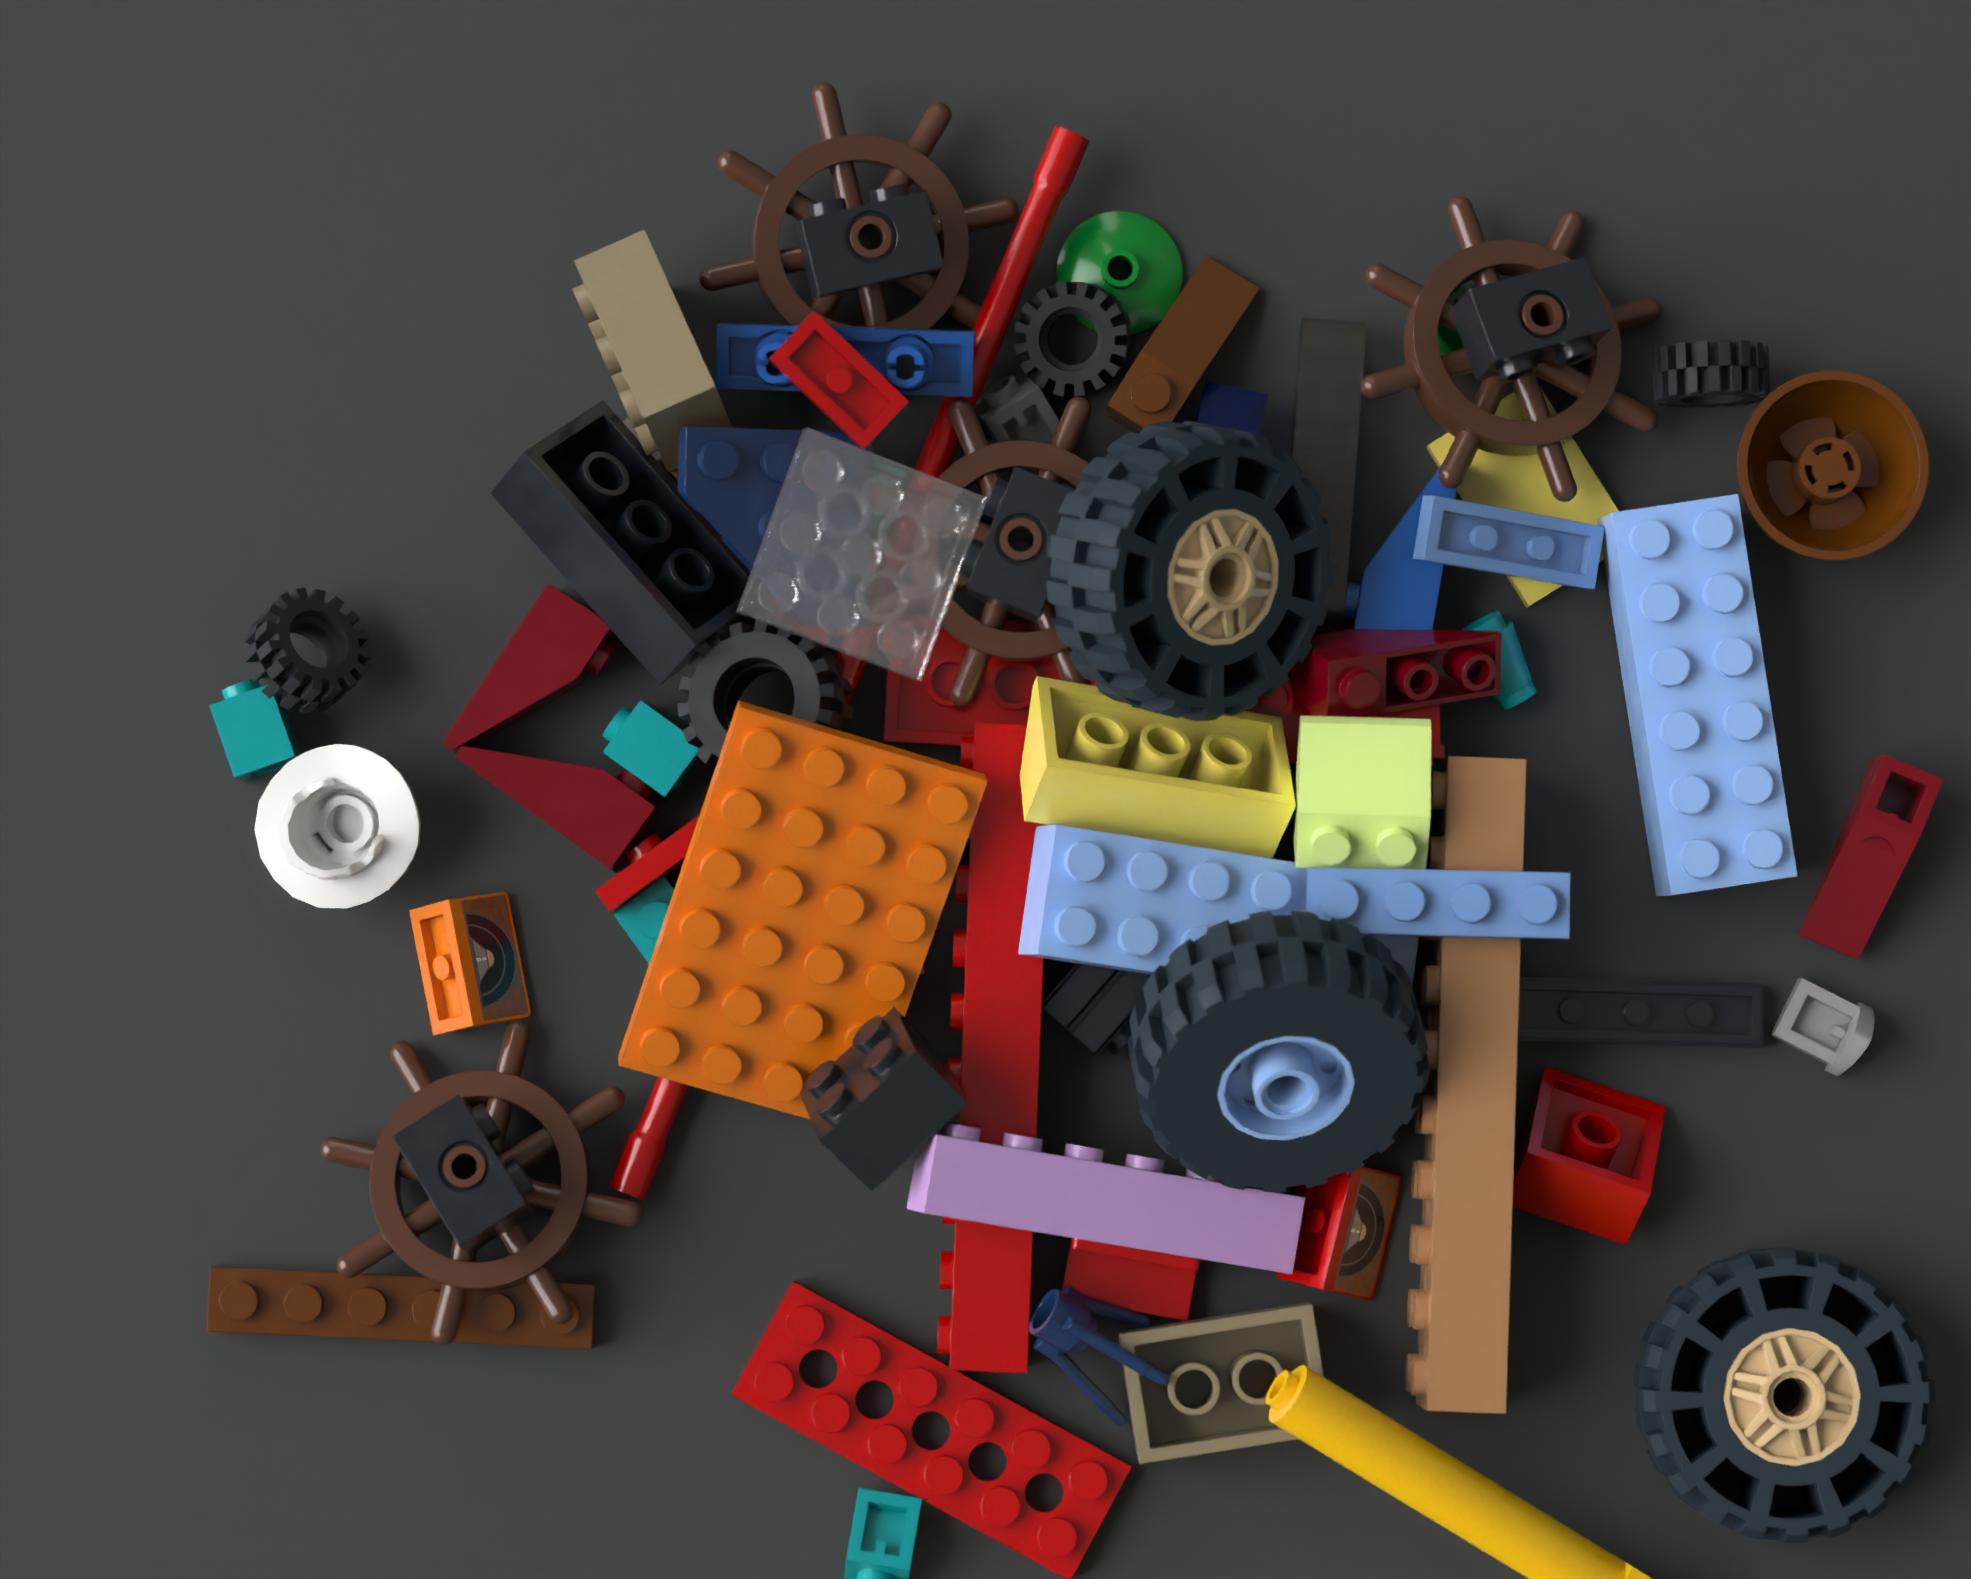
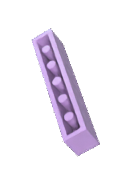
(1103, 1201)

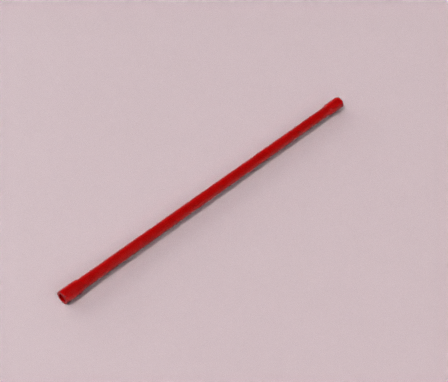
(1050, 185)

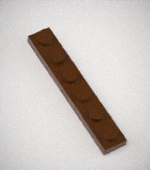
(387, 1308)

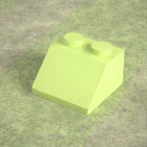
(1362, 793)

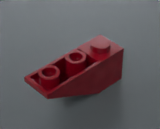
(1396, 670)
(1870, 854)

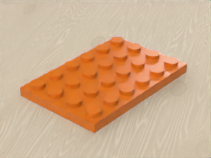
(797, 906)

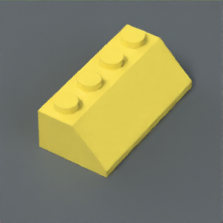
(1155, 774)

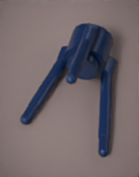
(1065, 1324)

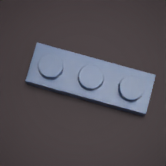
(1508, 542)

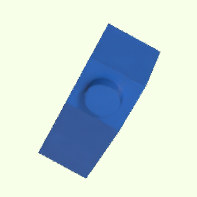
(1394, 587)

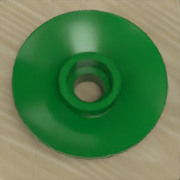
(1140, 242)

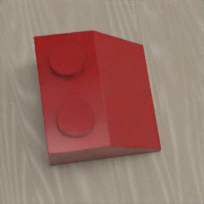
(1587, 1155)

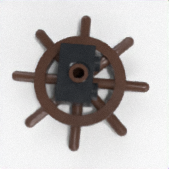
(858, 244)
(1511, 334)
(1010, 558)
(475, 1186)

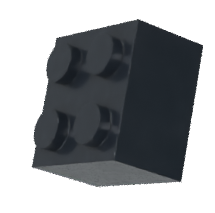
(882, 1098)

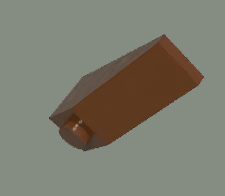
(1182, 348)

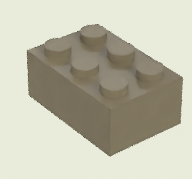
(647, 345)
(1216, 1381)

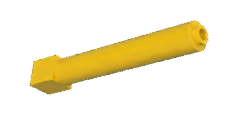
(1435, 1482)

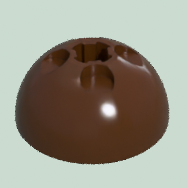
(1847, 434)

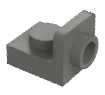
(1016, 411)

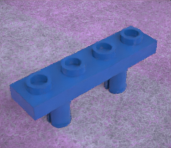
(909, 359)

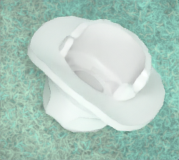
(337, 826)

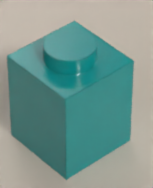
(254, 730)
(650, 748)

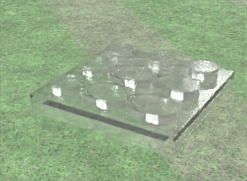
(861, 554)

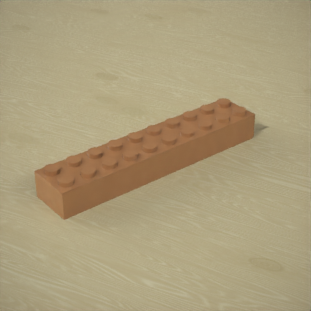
(1467, 1108)

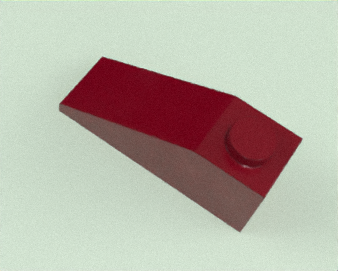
(541, 662)
(578, 801)

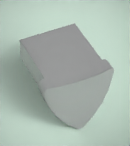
(1825, 1026)

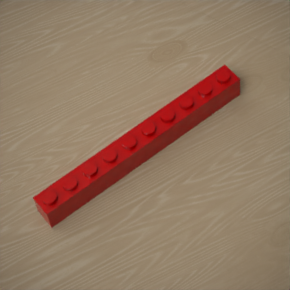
(999, 1056)

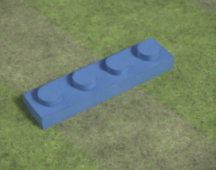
(1443, 902)

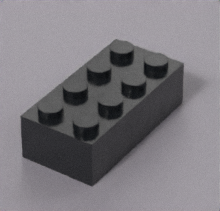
(626, 539)

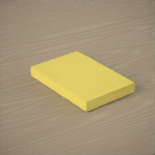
(1522, 486)

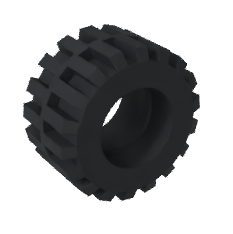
(742, 658)

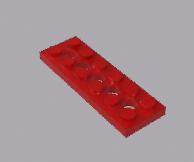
(940, 1474)

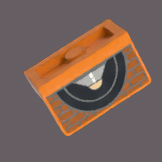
(470, 962)

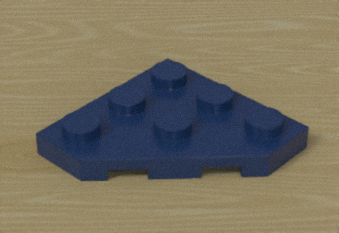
(737, 478)

